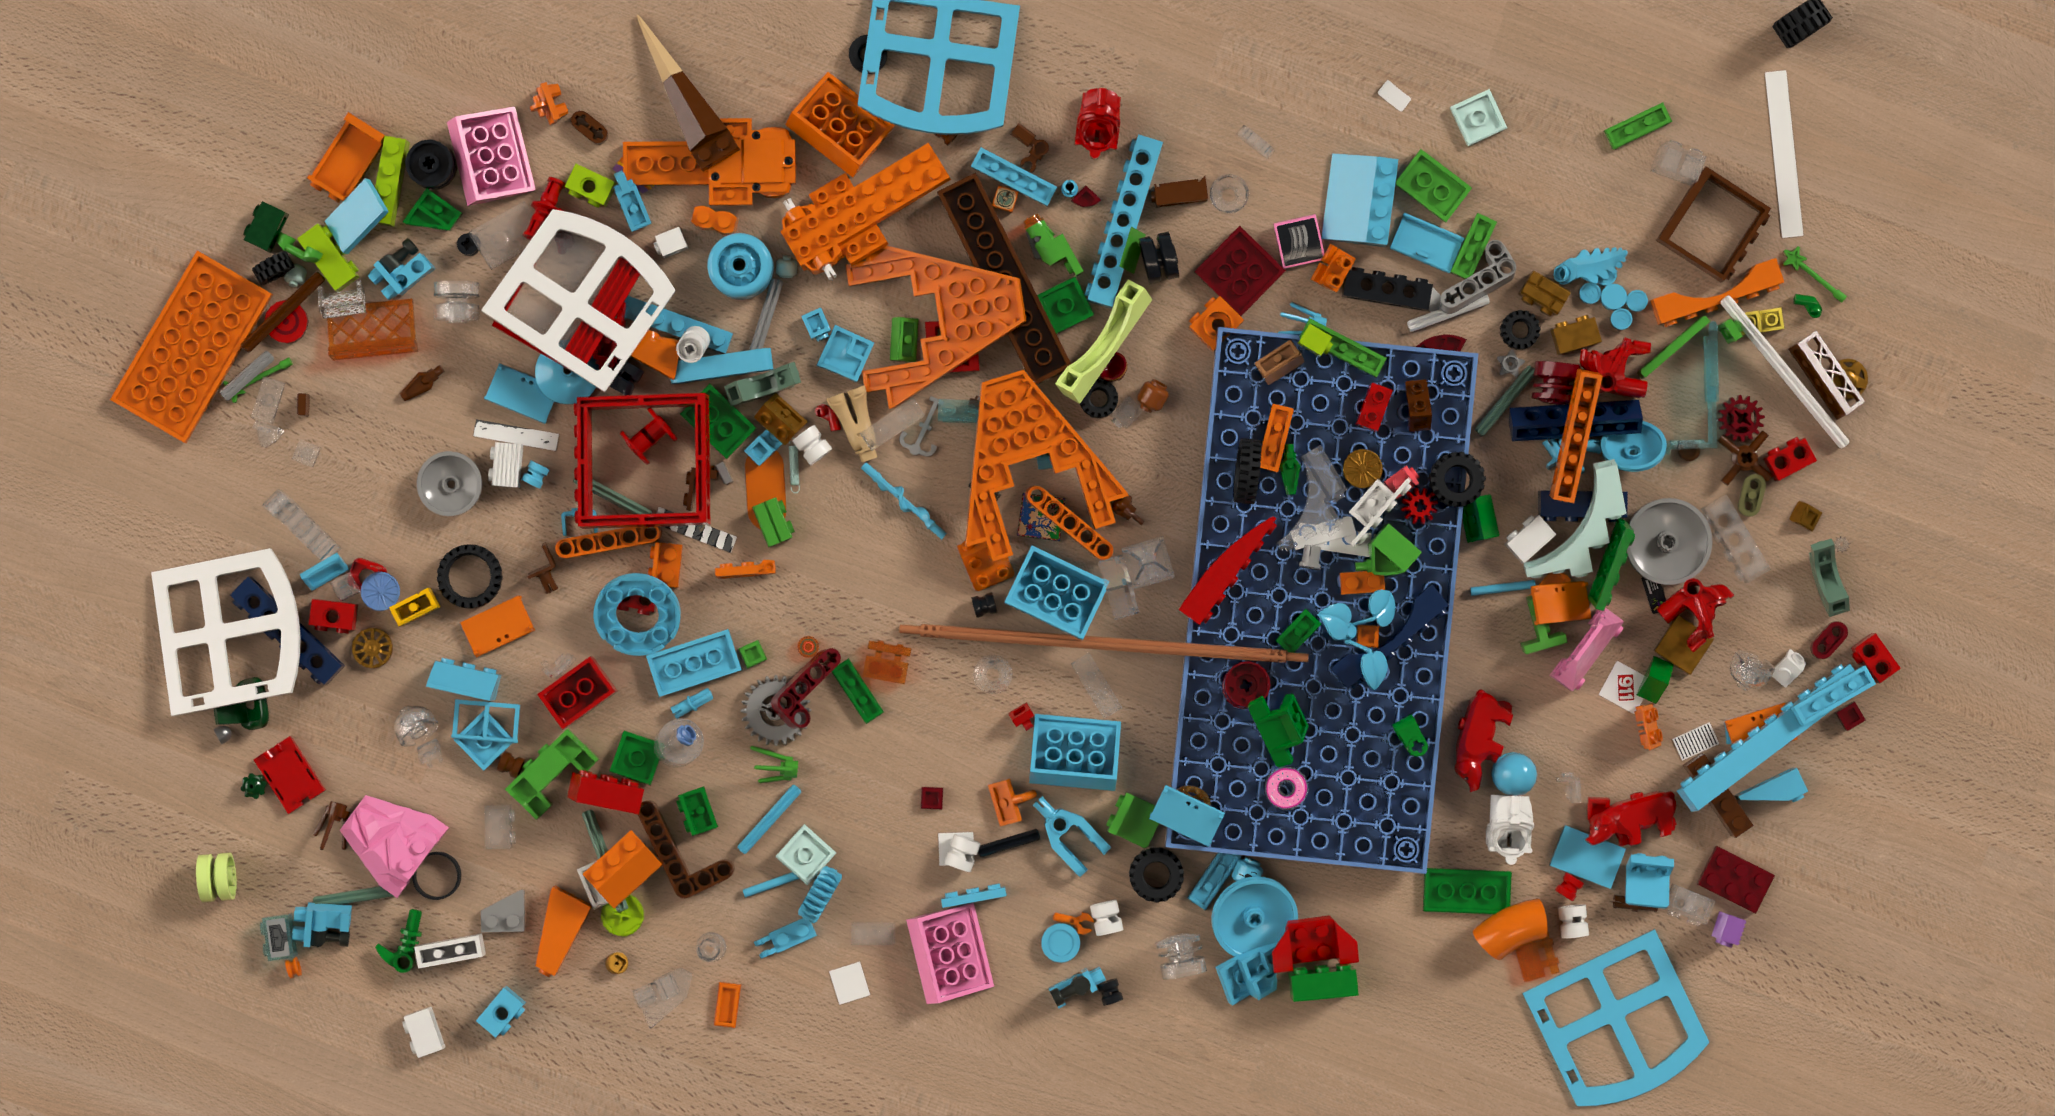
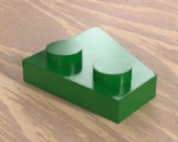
(433, 213)

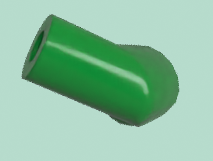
(1810, 303)

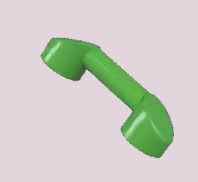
(309, 255)

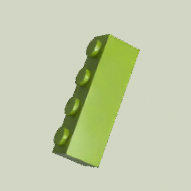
(391, 176)

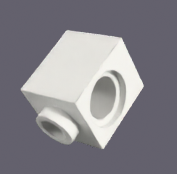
(670, 242)

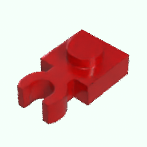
(1596, 805)

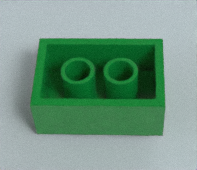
(1323, 982)

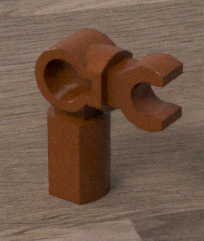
(1038, 149)

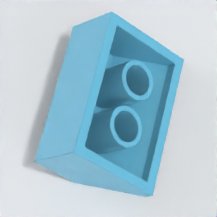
(464, 679)

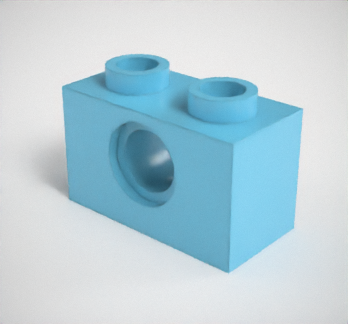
(511, 1002)

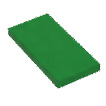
(1466, 891)

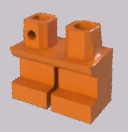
(1338, 267)

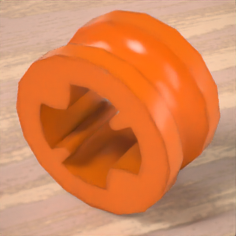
(293, 967)

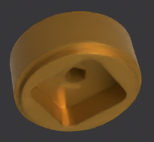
(616, 963)

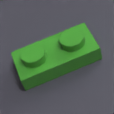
(1730, 330)

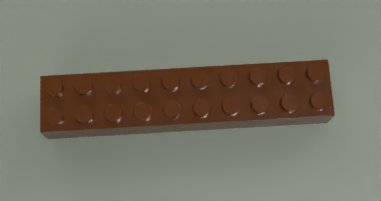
(992, 251)

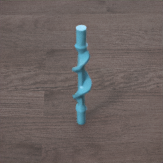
(904, 504)

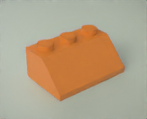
(622, 869)

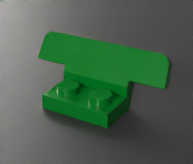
(1279, 727)

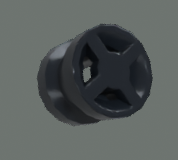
(470, 245)

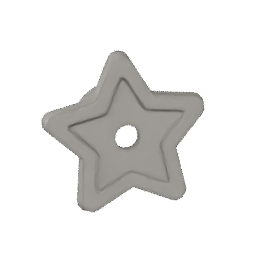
(1516, 363)

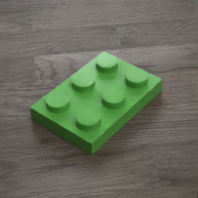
(1433, 185)

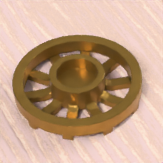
(372, 648)

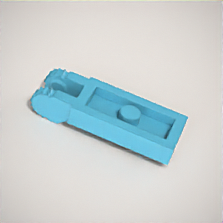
(787, 936)

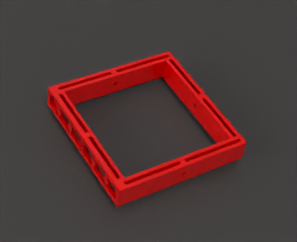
(583, 454)

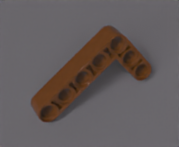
(676, 857)

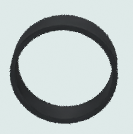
(458, 869)

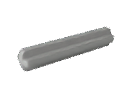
(247, 375)

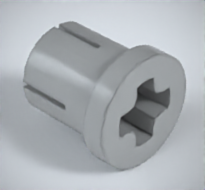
(1311, 557)

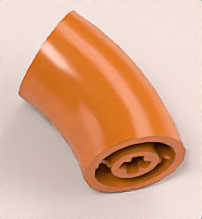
(1512, 928)

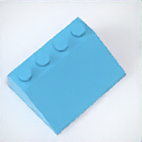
(1359, 199)
(1056, 592)
(1075, 752)

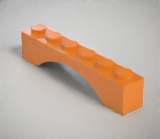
(1674, 306)

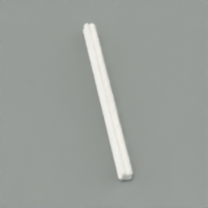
(1785, 372)

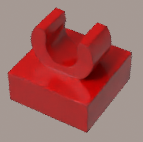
(1022, 716)

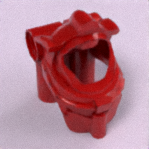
(1098, 118)
(1612, 367)
(1700, 604)

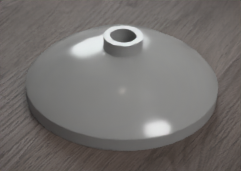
(434, 480)

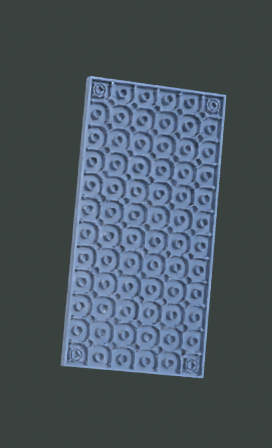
(1365, 791)

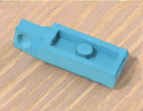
(631, 202)

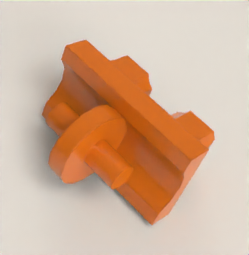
(545, 104)

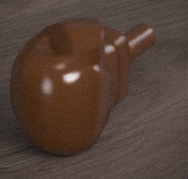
(1125, 509)

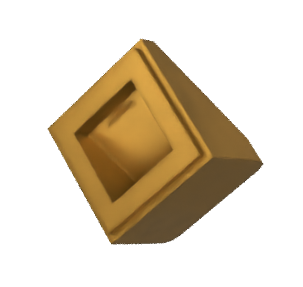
(1805, 515)

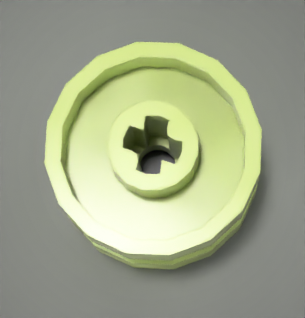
(216, 877)

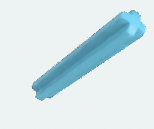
(769, 819)

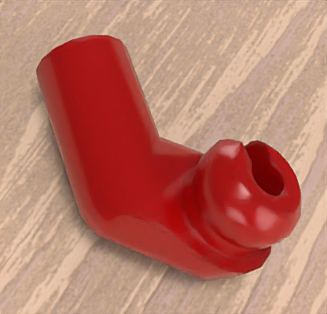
(825, 412)

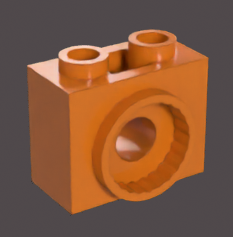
(1216, 310)

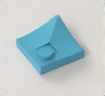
(845, 353)

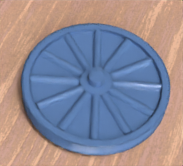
(380, 591)

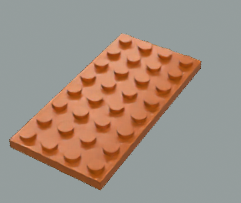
(191, 347)

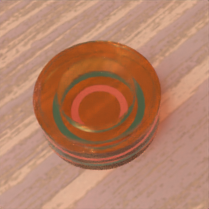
(808, 646)

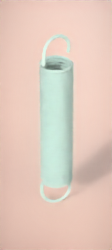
(794, 466)

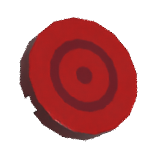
(292, 327)

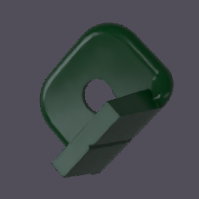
(238, 713)

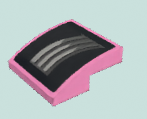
(1299, 241)

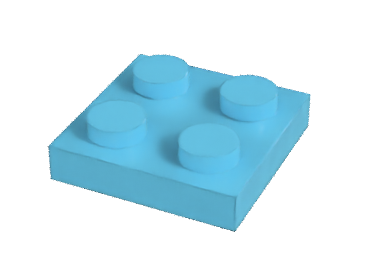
(484, 752)

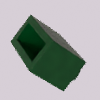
(265, 226)

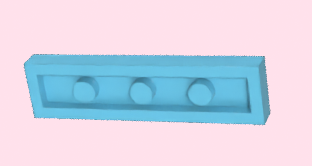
(1014, 176)
(1833, 695)

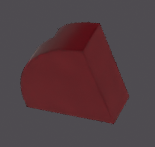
(1086, 198)

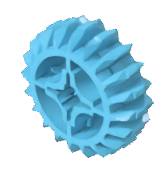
(819, 894)

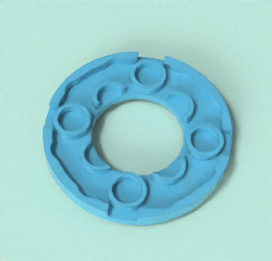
(633, 642)

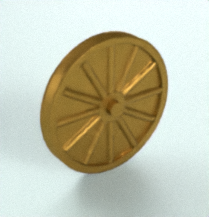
(1362, 468)

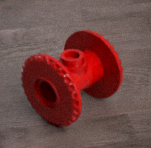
(648, 436)

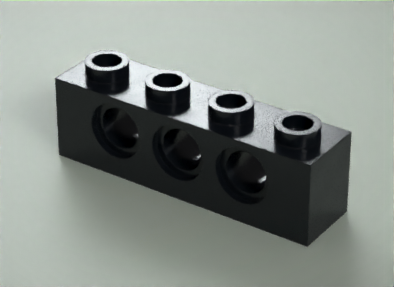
(1353, 290)

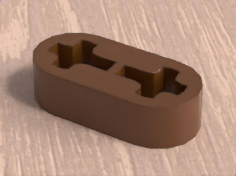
(592, 123)

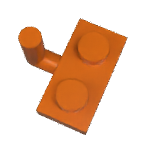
(1007, 802)

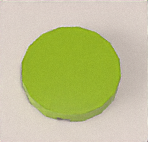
(623, 922)

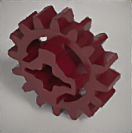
(1748, 425)

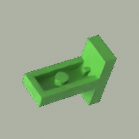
(1543, 640)

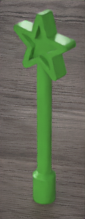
(1796, 260)
(282, 365)

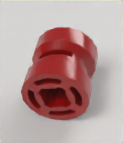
(1569, 886)

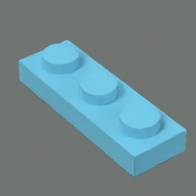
(973, 895)

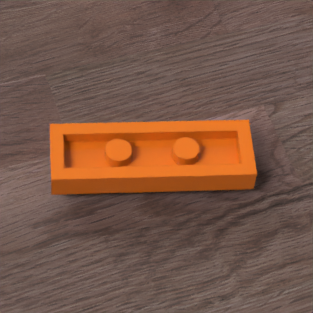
(1275, 437)

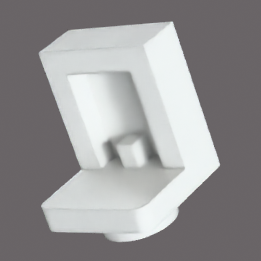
(1789, 668)

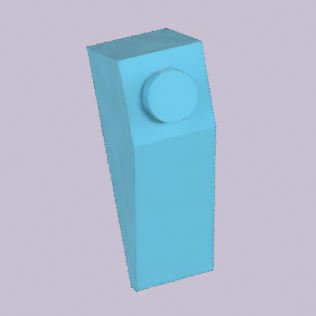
(1780, 787)

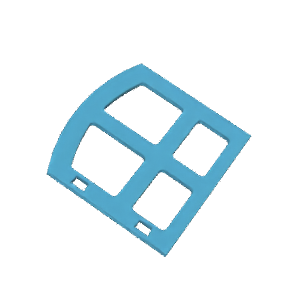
(939, 51)
(1614, 1013)

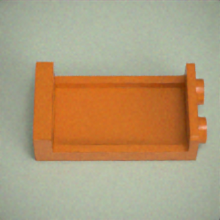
(347, 158)

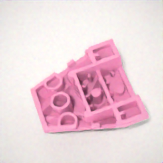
(391, 840)

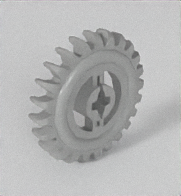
(754, 716)

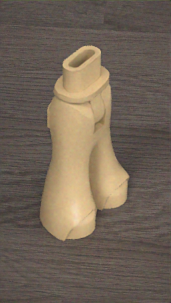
(859, 402)

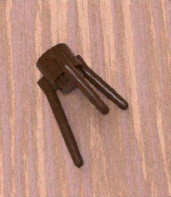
(334, 811)

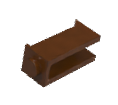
(1179, 193)

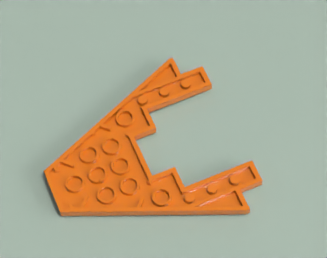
(972, 311)
(1016, 426)

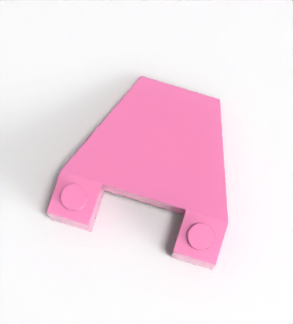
(1572, 670)

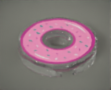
(1290, 800)

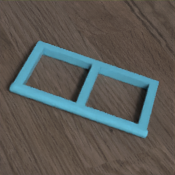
(486, 720)

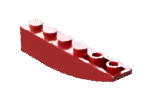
(1223, 573)

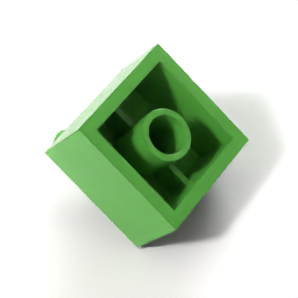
(1389, 553)

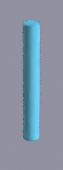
(1505, 587)
(769, 884)

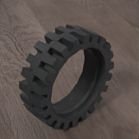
(1247, 471)
(448, 561)

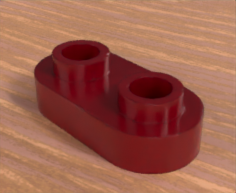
(1829, 641)

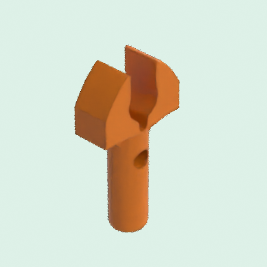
(1074, 921)

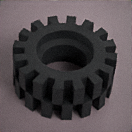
(273, 268)
(1529, 320)
(1108, 408)

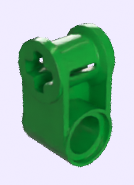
(1408, 732)

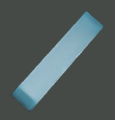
(724, 366)

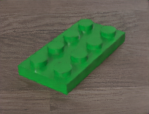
(1612, 560)

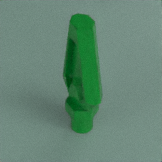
(1290, 470)

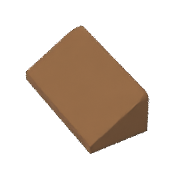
(1279, 362)

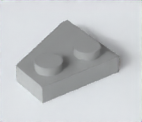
(505, 915)

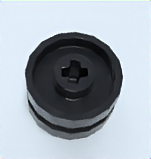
(422, 155)
(1160, 257)

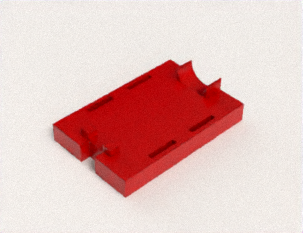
(289, 774)

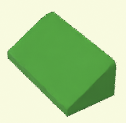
(904, 339)

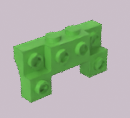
(544, 769)

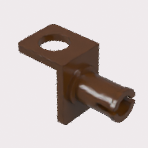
(544, 572)

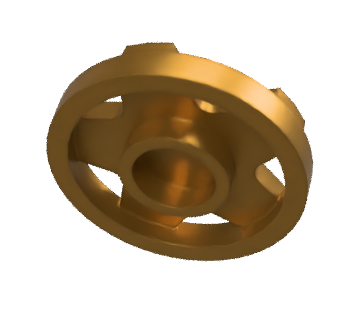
(1853, 374)

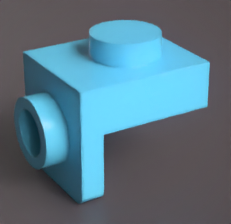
(817, 324)

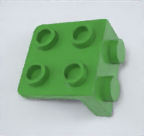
(1133, 820)

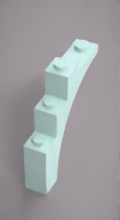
(1574, 554)

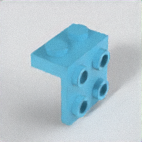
(1648, 880)

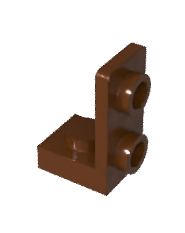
(1419, 405)

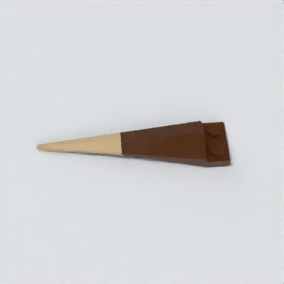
(701, 127)

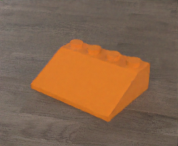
(837, 125)

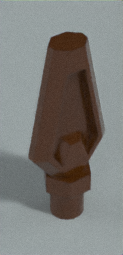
(421, 383)

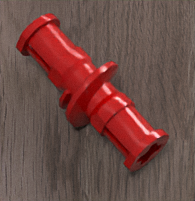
(543, 207)

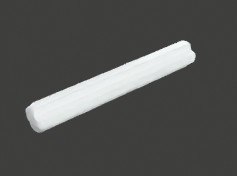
(1439, 315)

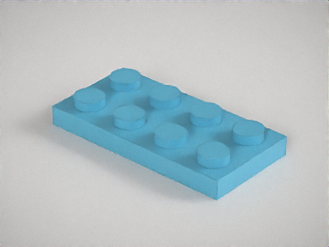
(693, 663)

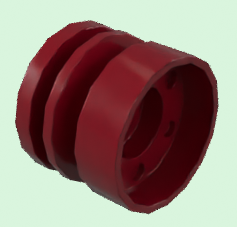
(1555, 381)
(1252, 674)

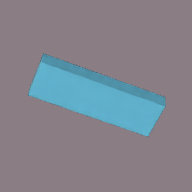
(1213, 879)

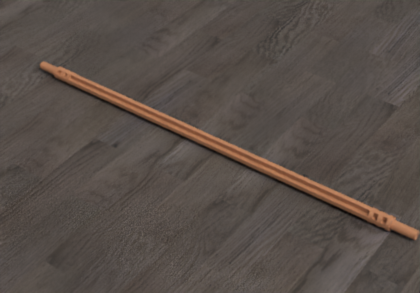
(1104, 643)

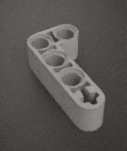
(1475, 281)

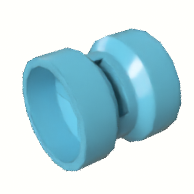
(535, 474)

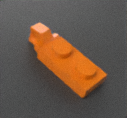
(746, 569)

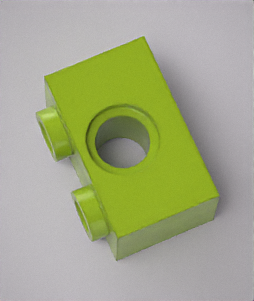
(580, 177)

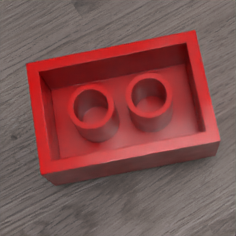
(577, 692)
(605, 791)

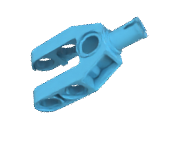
(1070, 818)

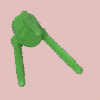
(787, 769)

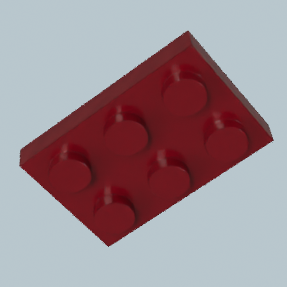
(1735, 879)

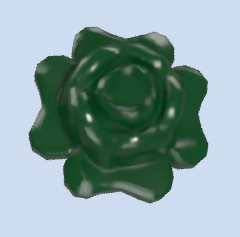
(253, 786)

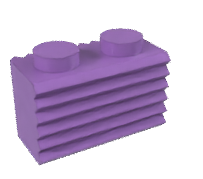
(1728, 929)

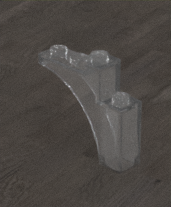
(1318, 513)

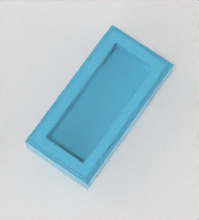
(324, 571)

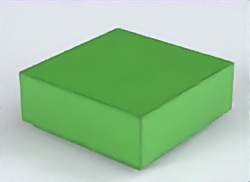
(752, 654)

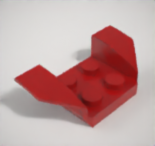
(1313, 941)

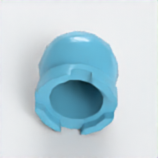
(1514, 774)

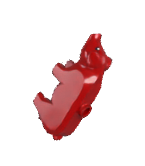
(1476, 736)
(1632, 815)

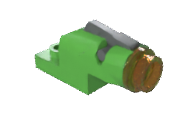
(1047, 247)

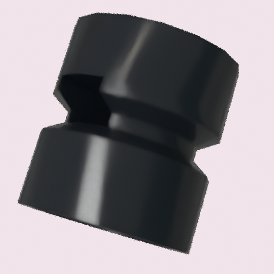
(624, 386)

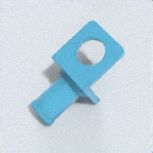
(1554, 451)

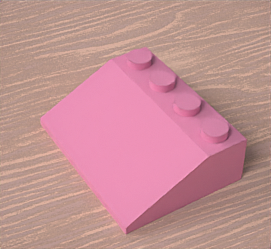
(490, 155)
(950, 953)

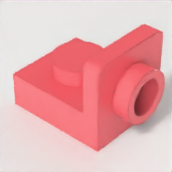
(1399, 477)

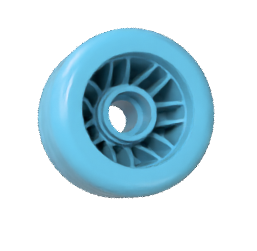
(755, 275)

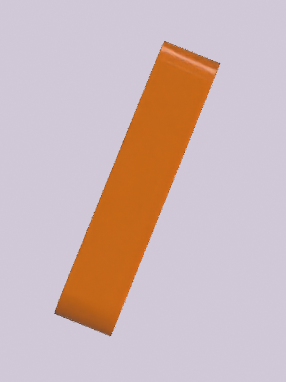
(1079, 525)
(598, 545)

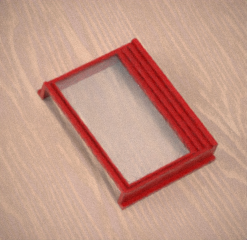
(567, 264)

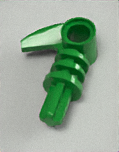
(408, 943)

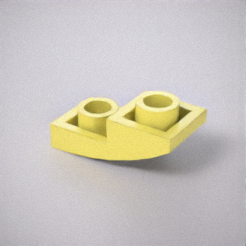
(1766, 319)

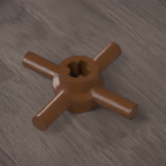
(1736, 458)

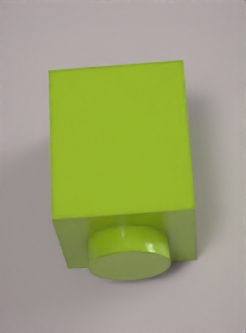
(1315, 340)

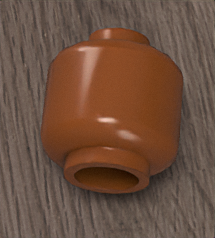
(1152, 396)

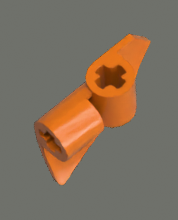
(658, 353)

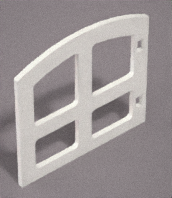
(576, 304)
(216, 633)

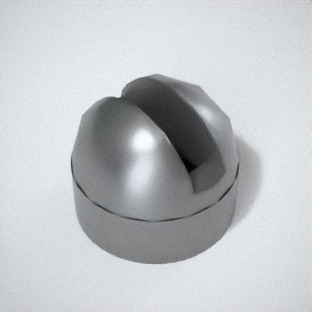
(223, 734)

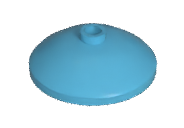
(560, 386)
(1635, 451)

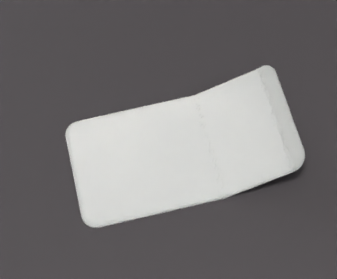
(1394, 96)

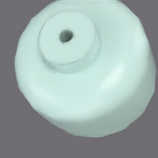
(786, 267)
(296, 276)

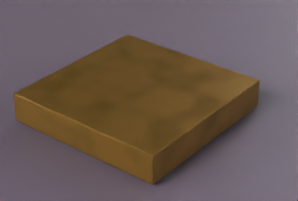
(1674, 646)

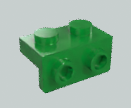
(697, 811)

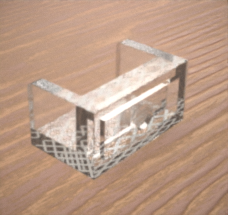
(342, 303)

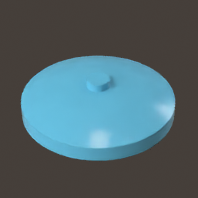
(1252, 914)

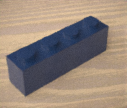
(1551, 508)

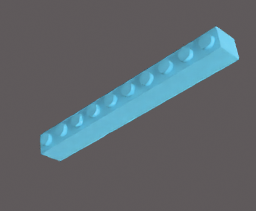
(1753, 750)

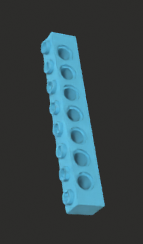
(1150, 148)

